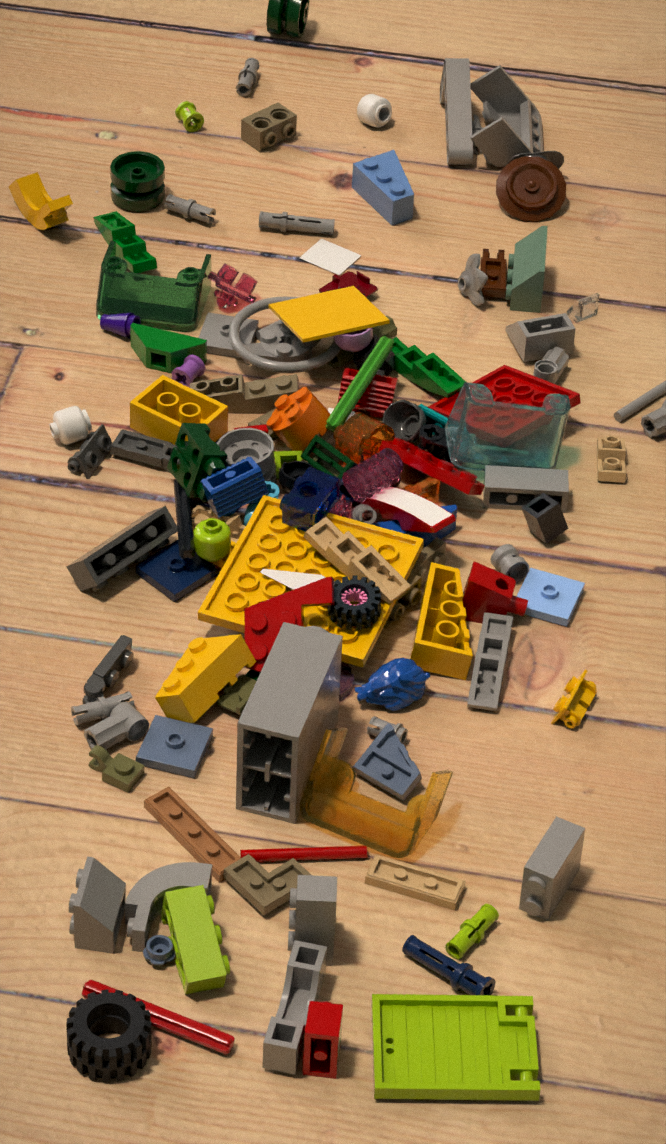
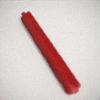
(175, 1023)

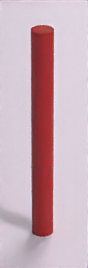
(307, 853)

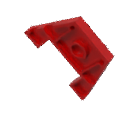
(266, 618)

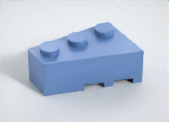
(384, 186)

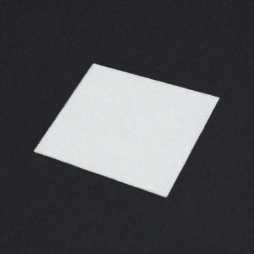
(330, 256)

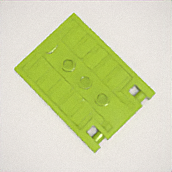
(454, 1047)

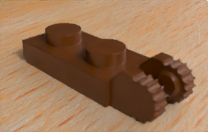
(496, 271)

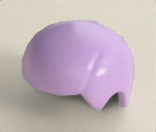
(355, 340)

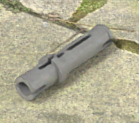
(296, 223)

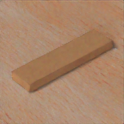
(191, 831)

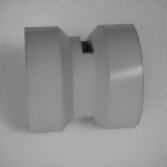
(509, 562)

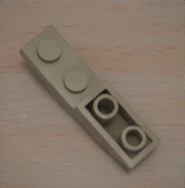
(247, 397)
(431, 553)

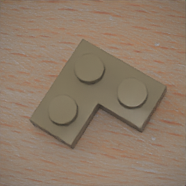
(262, 888)

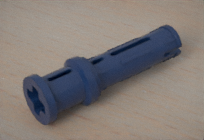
(462, 974)

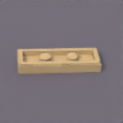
(415, 882)

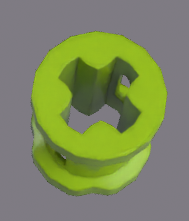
(189, 116)

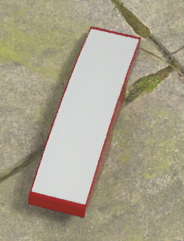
(410, 510)

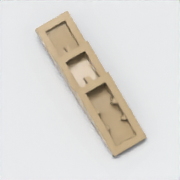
(354, 559)

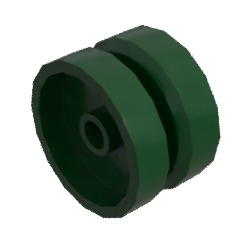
(288, 15)
(137, 181)

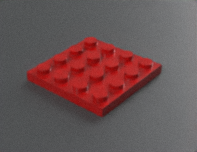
(512, 387)

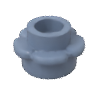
(159, 950)

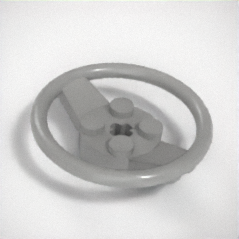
(278, 346)

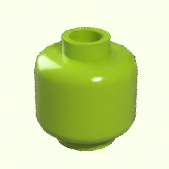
(212, 539)

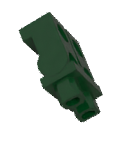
(197, 457)

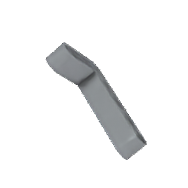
(456, 95)

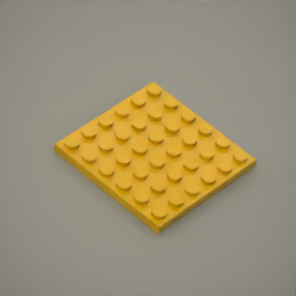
(277, 546)

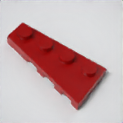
(434, 467)

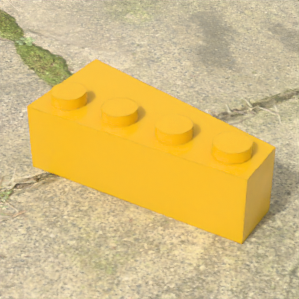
(441, 628)

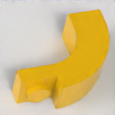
(37, 204)

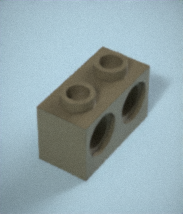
(268, 127)

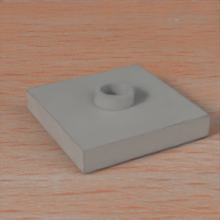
(216, 333)

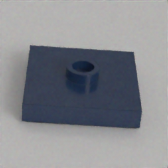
(175, 575)

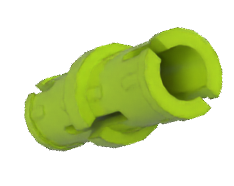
(472, 931)

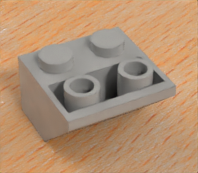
(538, 335)
(97, 907)

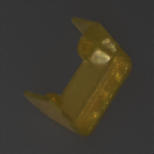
(336, 807)

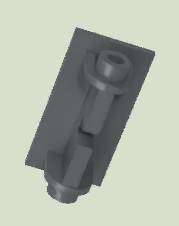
(91, 452)

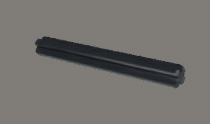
(184, 522)

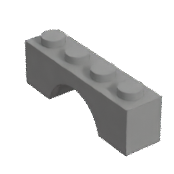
(302, 984)

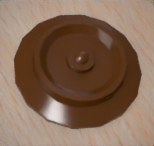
(531, 189)

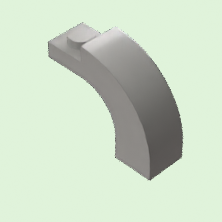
(147, 896)

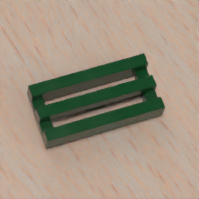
(312, 448)

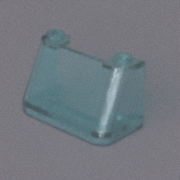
(505, 433)

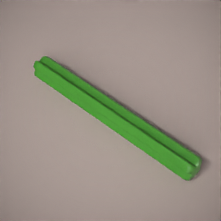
(360, 383)

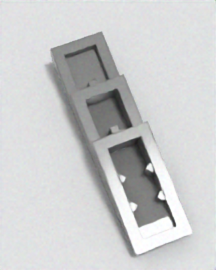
(490, 661)

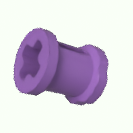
(192, 368)

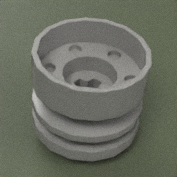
(250, 443)

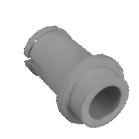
(399, 729)

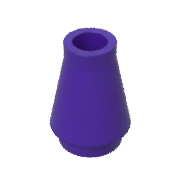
(119, 323)

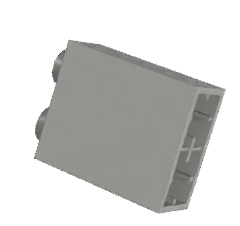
(287, 721)

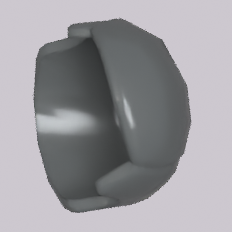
(405, 420)

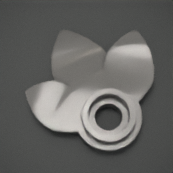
(473, 280)

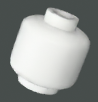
(374, 110)
(70, 425)

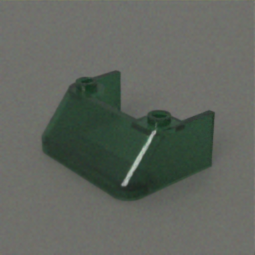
(156, 299)

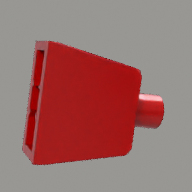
(490, 593)

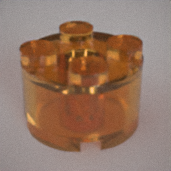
(361, 437)

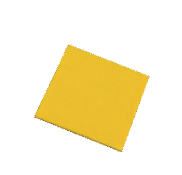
(328, 314)

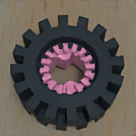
(359, 591)

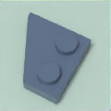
(389, 765)

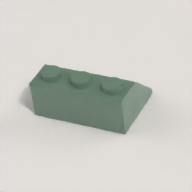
(527, 272)

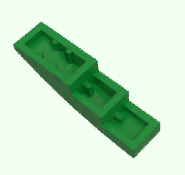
(128, 245)
(425, 370)

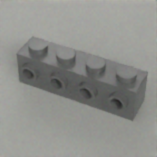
(122, 549)

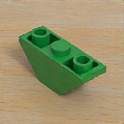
(164, 349)

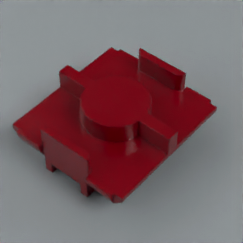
(349, 279)

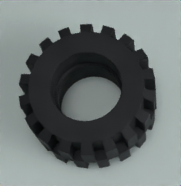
(109, 1056)

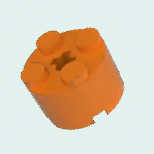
(298, 419)

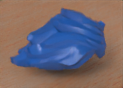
(394, 684)

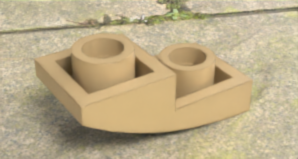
(611, 459)

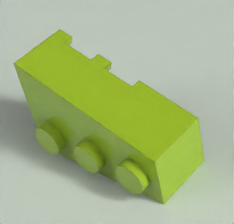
(195, 939)

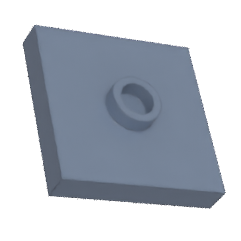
(174, 746)

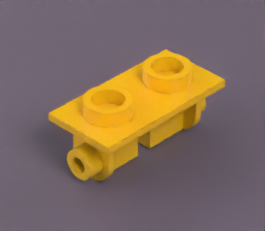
(568, 707)

